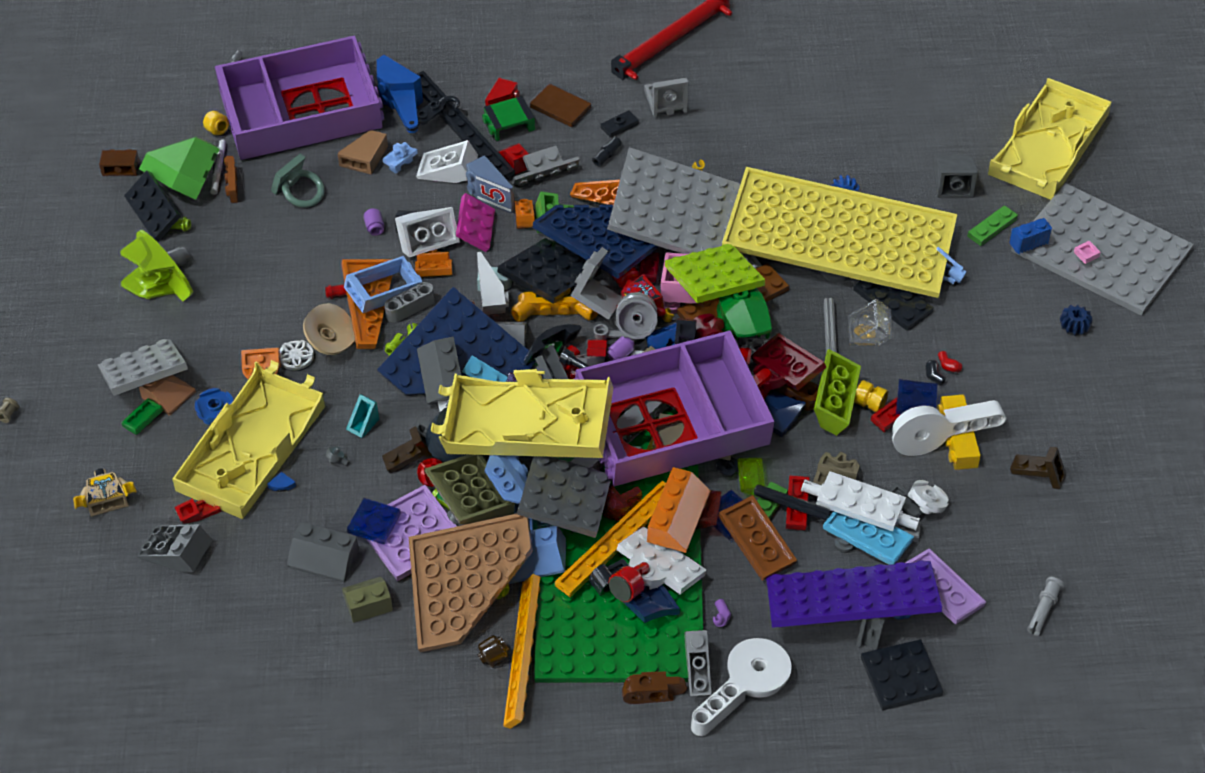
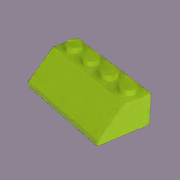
(836, 392)

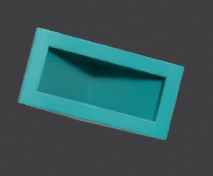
(363, 416)

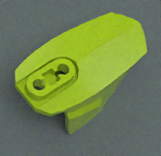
(156, 271)

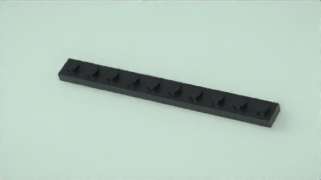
(464, 128)

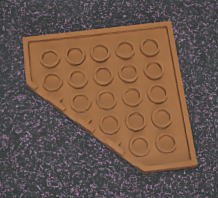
(462, 574)

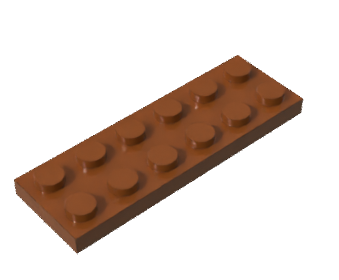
(773, 287)

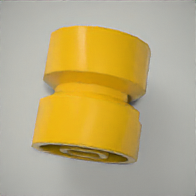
(872, 397)

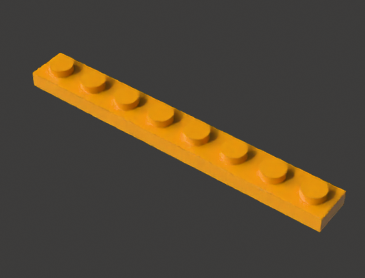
(606, 547)
(521, 653)

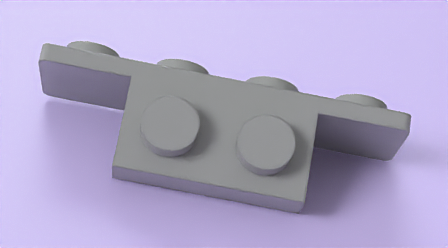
(544, 163)

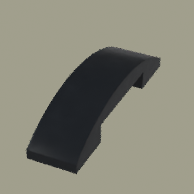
(564, 333)

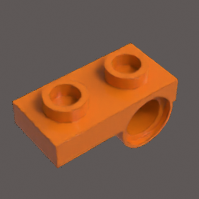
(524, 213)

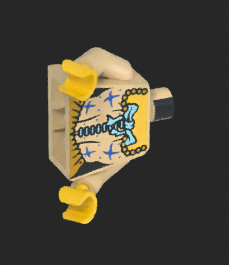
(104, 493)

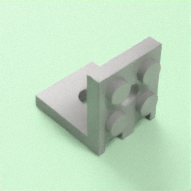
(667, 96)
(591, 291)

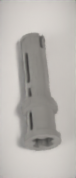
(1048, 598)

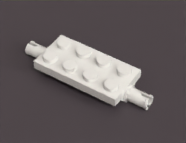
(861, 501)

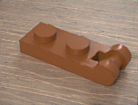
(231, 179)

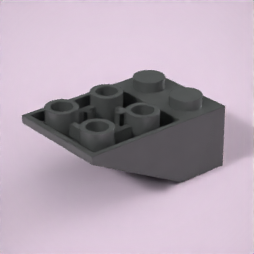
(176, 546)

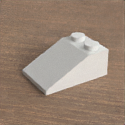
(447, 163)
(426, 230)
(492, 290)

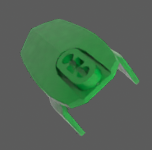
(745, 314)

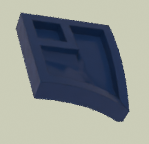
(783, 411)
(653, 604)

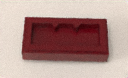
(649, 267)

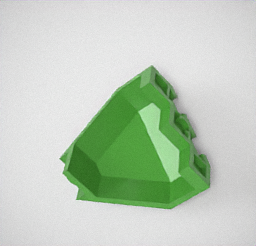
(182, 164)

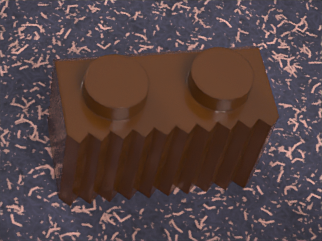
(119, 162)

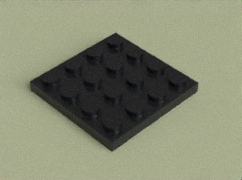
(545, 270)

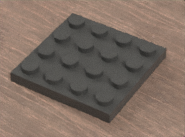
(564, 495)

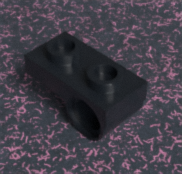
(600, 576)

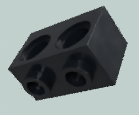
(685, 330)

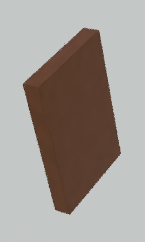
(560, 105)

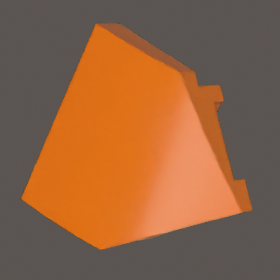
(433, 264)

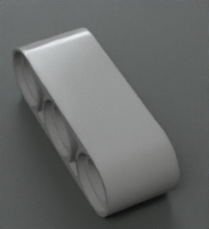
(409, 302)

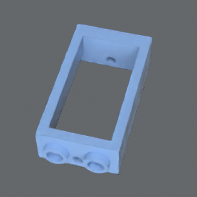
(355, 280)

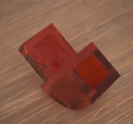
(619, 505)

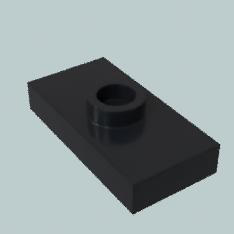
(619, 123)

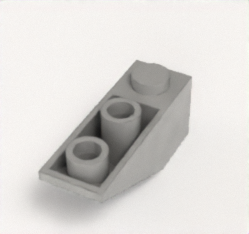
(697, 662)

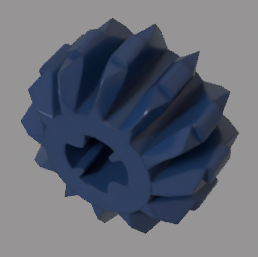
(1076, 319)

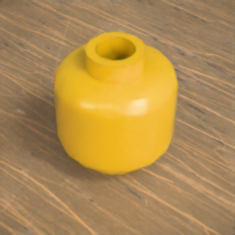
(215, 122)

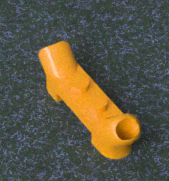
(530, 305)

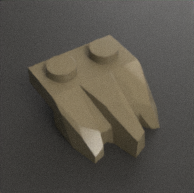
(837, 465)

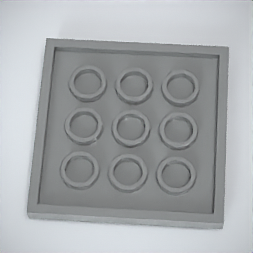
(142, 366)

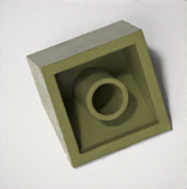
(367, 599)

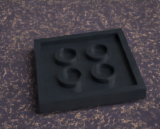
(901, 674)

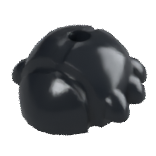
(727, 467)

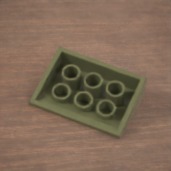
(468, 490)

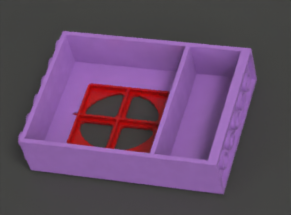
(262, 88)
(708, 389)

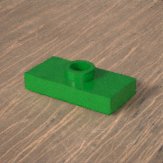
(142, 416)

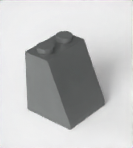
(955, 176)

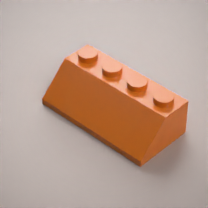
(678, 511)

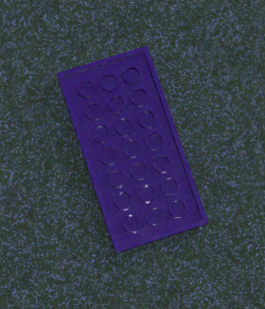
(853, 594)

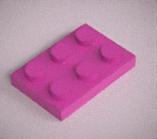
(475, 222)

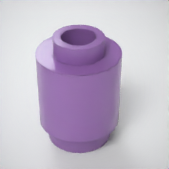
(374, 221)
(621, 348)

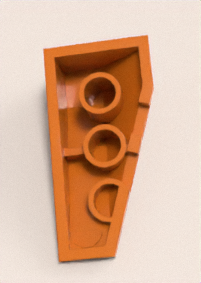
(596, 191)

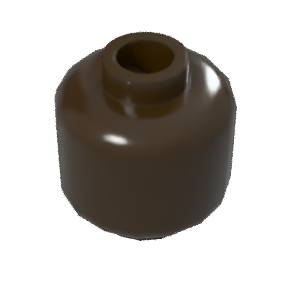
(492, 650)

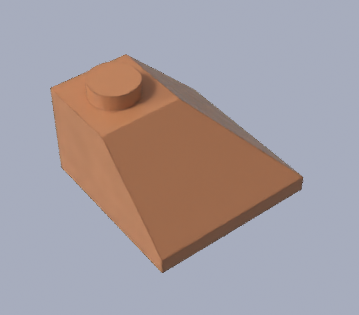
(167, 392)

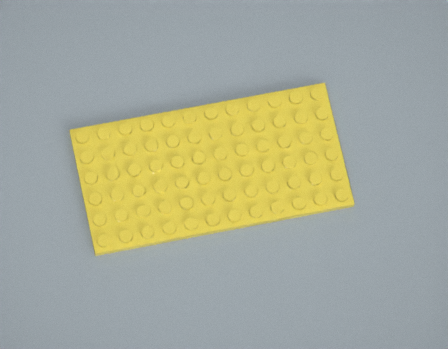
(840, 231)

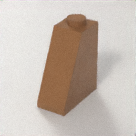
(364, 152)

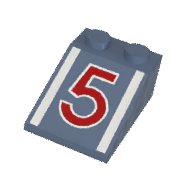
(489, 185)

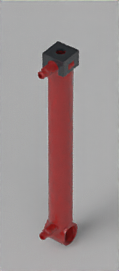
(623, 65)

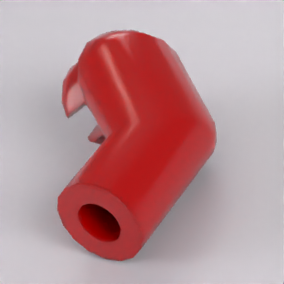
(949, 364)

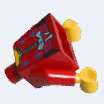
(644, 286)

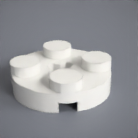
(928, 498)

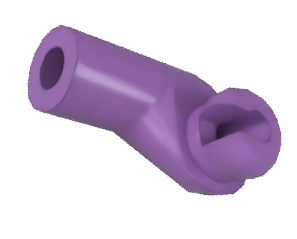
(723, 615)

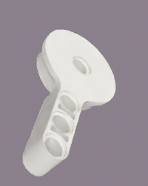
(926, 429)
(744, 680)

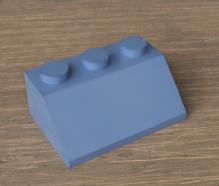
(547, 555)

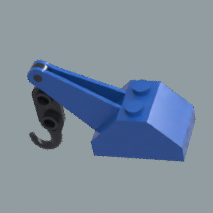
(403, 92)

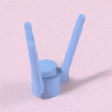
(956, 271)

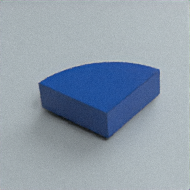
(281, 482)

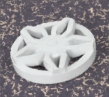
(296, 355)

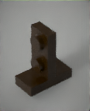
(407, 452)
(1048, 466)

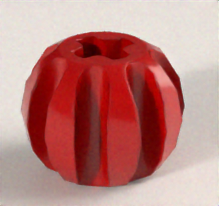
(422, 476)

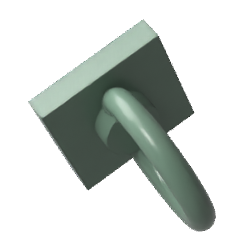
(290, 175)

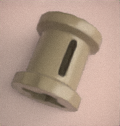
(7, 409)

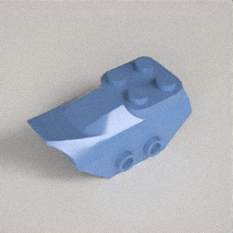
(510, 479)

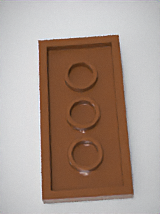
(757, 537)

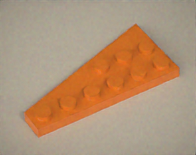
(367, 324)

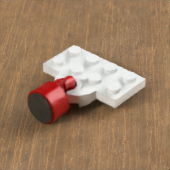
(652, 567)

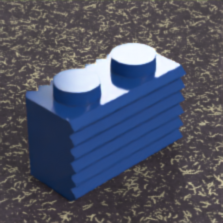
(1030, 235)

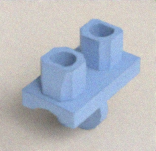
(401, 154)

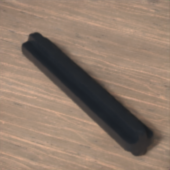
(792, 502)

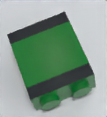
(507, 115)

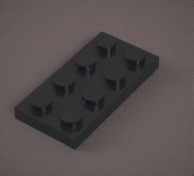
(152, 205)
(905, 306)

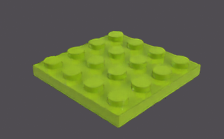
(714, 273)

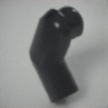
(932, 372)

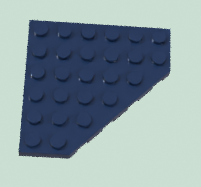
(586, 231)
(472, 333)

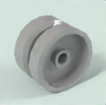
(626, 318)

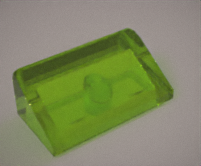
(750, 474)

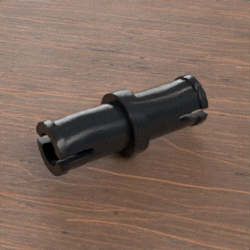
(606, 151)

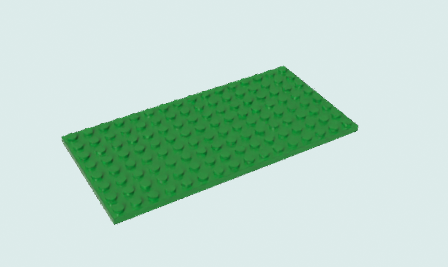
(599, 636)

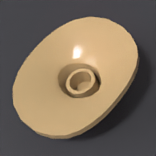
(329, 329)

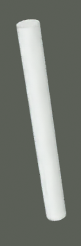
(218, 167)

